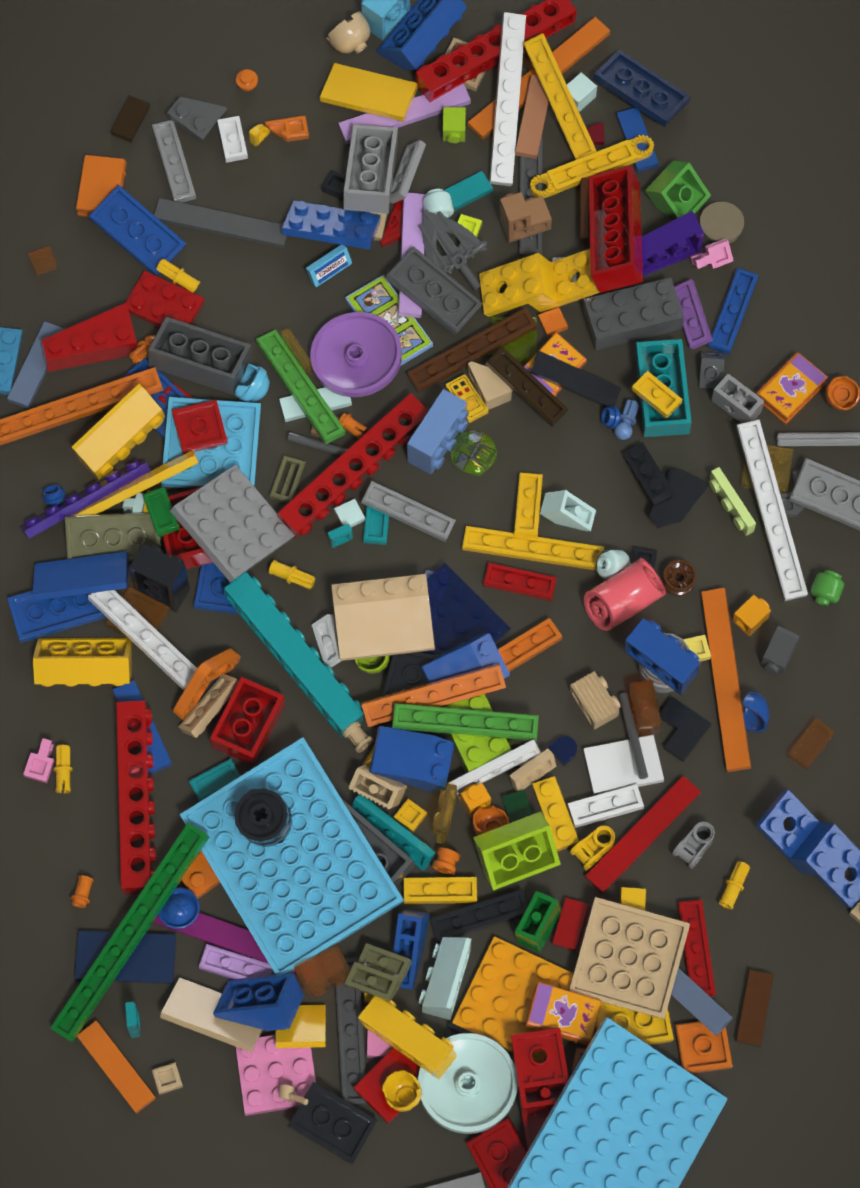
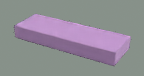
(232, 964)

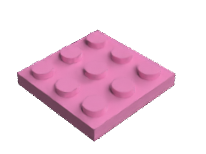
(269, 1068)

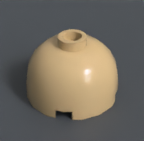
(350, 34)

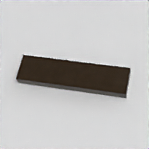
(527, 386)

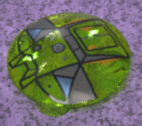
(473, 452)

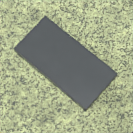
(433, 290)

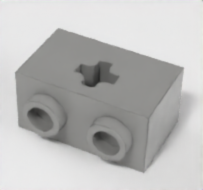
(737, 400)

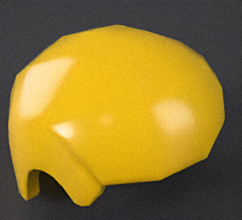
(402, 1091)

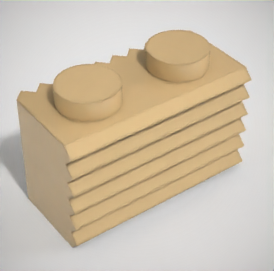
(595, 700)
(377, 788)

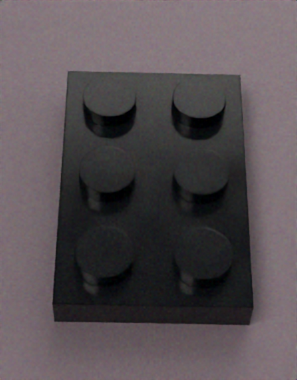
(332, 1123)

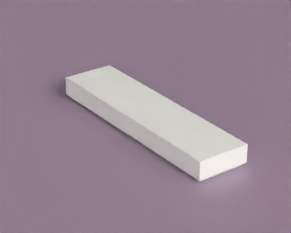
(497, 766)

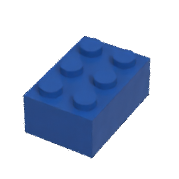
(662, 655)

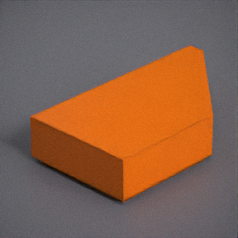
(289, 128)

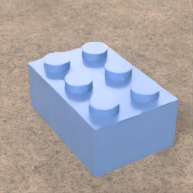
(437, 432)

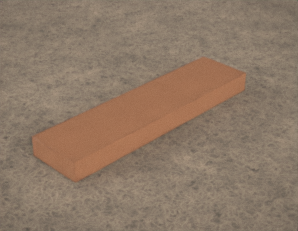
(533, 120)

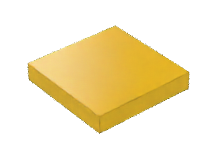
(306, 1030)

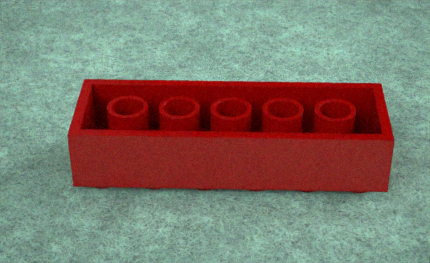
(615, 229)

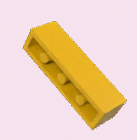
(407, 1036)

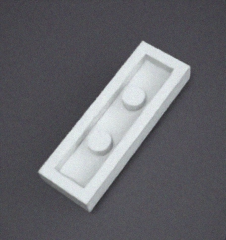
(605, 806)

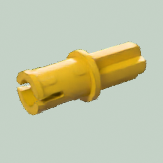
(178, 275)
(291, 574)
(63, 768)
(734, 885)

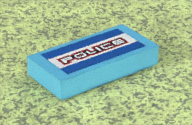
(329, 265)

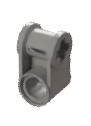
(692, 847)

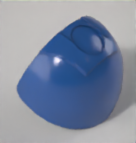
(756, 712)

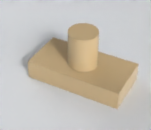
(532, 770)

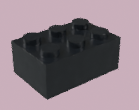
(160, 576)

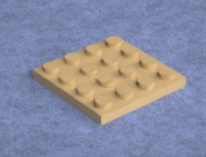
(629, 958)

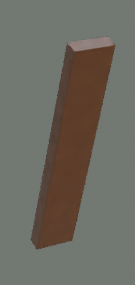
(471, 350)

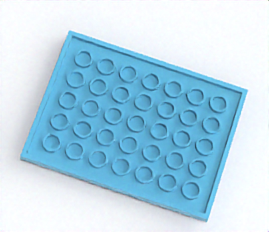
(310, 885)
(621, 1120)

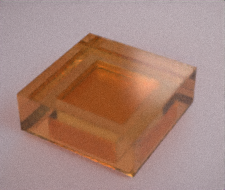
(43, 260)

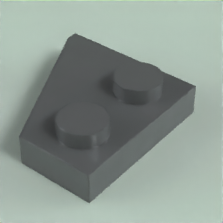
(196, 116)

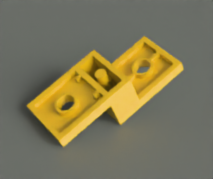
(537, 283)

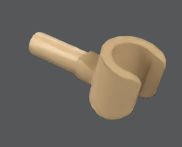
(287, 1092)

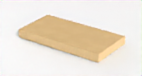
(193, 1008)

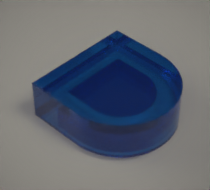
(564, 749)

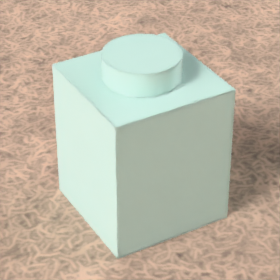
(582, 90)

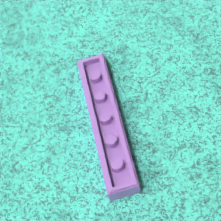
(419, 110)
(411, 236)

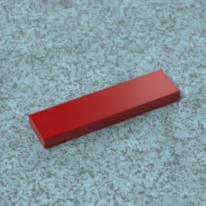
(696, 945)

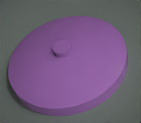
(356, 354)

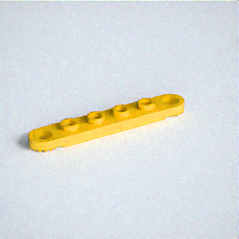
(605, 160)

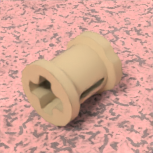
(358, 737)

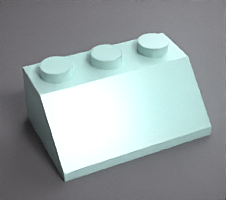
(445, 976)

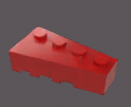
(91, 341)

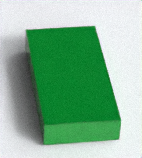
(159, 510)

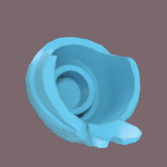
(253, 385)

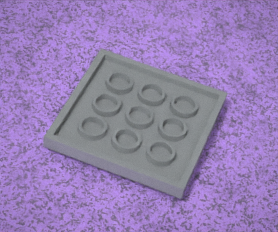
(232, 523)

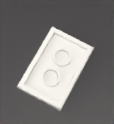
(614, 767)

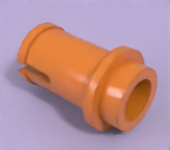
(352, 425)
(82, 891)

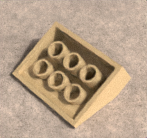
(383, 617)

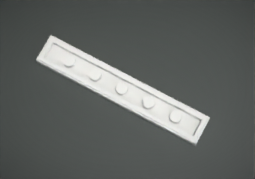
(144, 636)

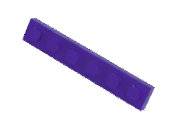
(92, 493)

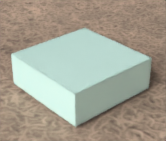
(349, 513)

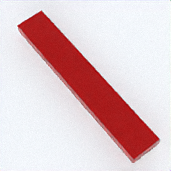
(642, 834)

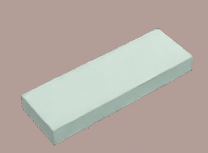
(292, 411)

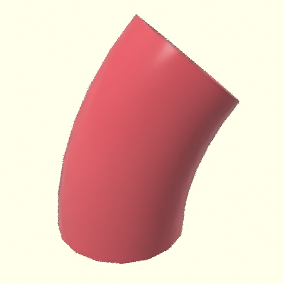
(623, 595)

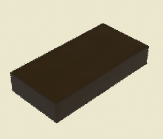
(130, 118)

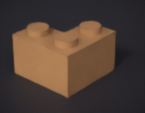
(523, 217)

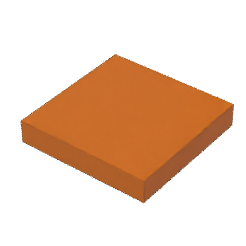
(701, 1049)

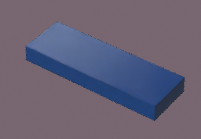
(632, 126)

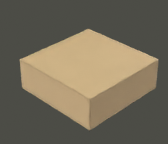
(167, 1078)

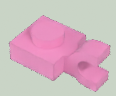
(716, 255)
(40, 765)

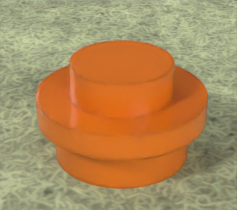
(246, 80)

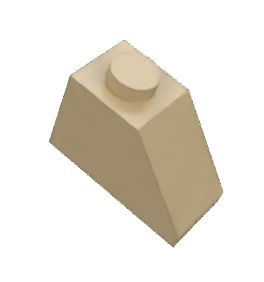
(488, 385)

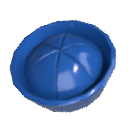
(180, 909)

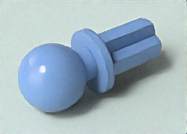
(623, 429)

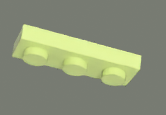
(731, 502)

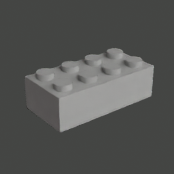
(370, 169)

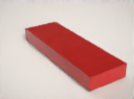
(520, 581)

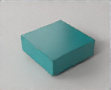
(340, 535)

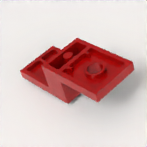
(538, 1082)

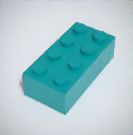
(667, 363)

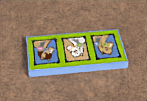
(382, 300)

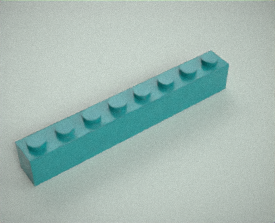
(293, 653)

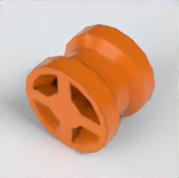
(446, 861)

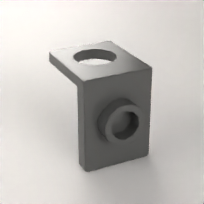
(711, 369)

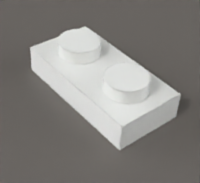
(232, 139)
(327, 640)

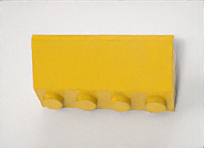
(118, 432)
(82, 661)

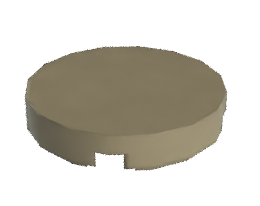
(721, 222)

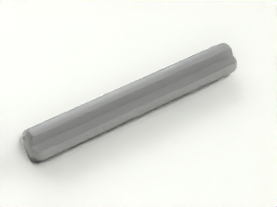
(819, 439)

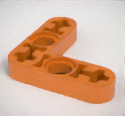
(200, 680)

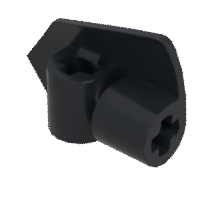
(686, 491)

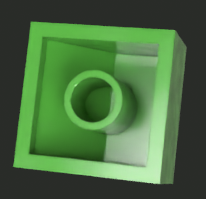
(678, 190)

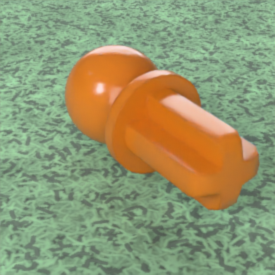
(141, 351)

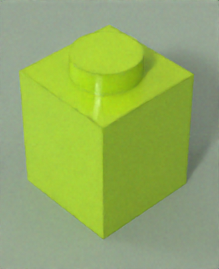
(454, 124)

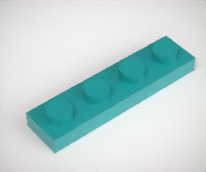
(397, 834)

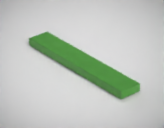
(300, 387)
(465, 722)

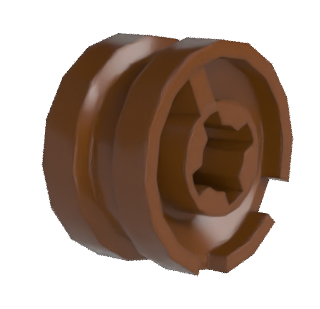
(680, 569)

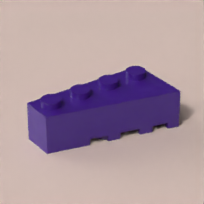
(671, 243)

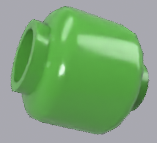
(827, 587)

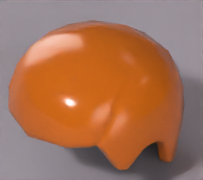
(842, 393)
(489, 819)

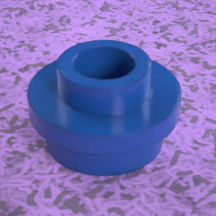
(610, 417)
(53, 494)

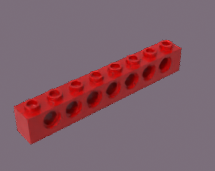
(453, 76)
(409, 409)
(128, 714)

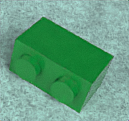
(538, 921)

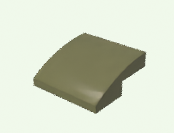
(378, 972)

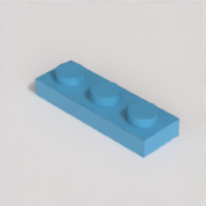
(9, 353)

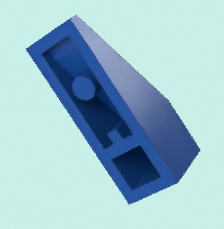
(410, 941)

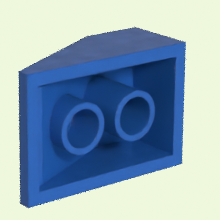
(466, 657)
(412, 758)
(261, 1001)

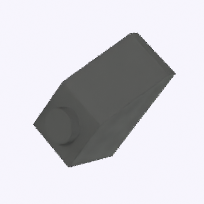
(780, 651)

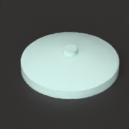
(474, 1089)

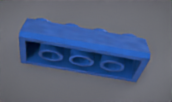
(420, 32)

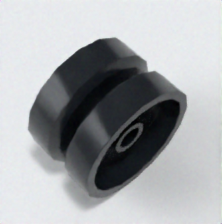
(263, 831)

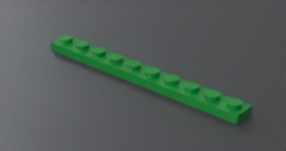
(129, 932)

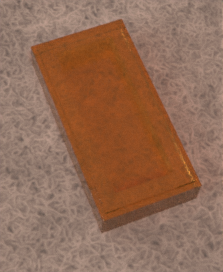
(811, 744)

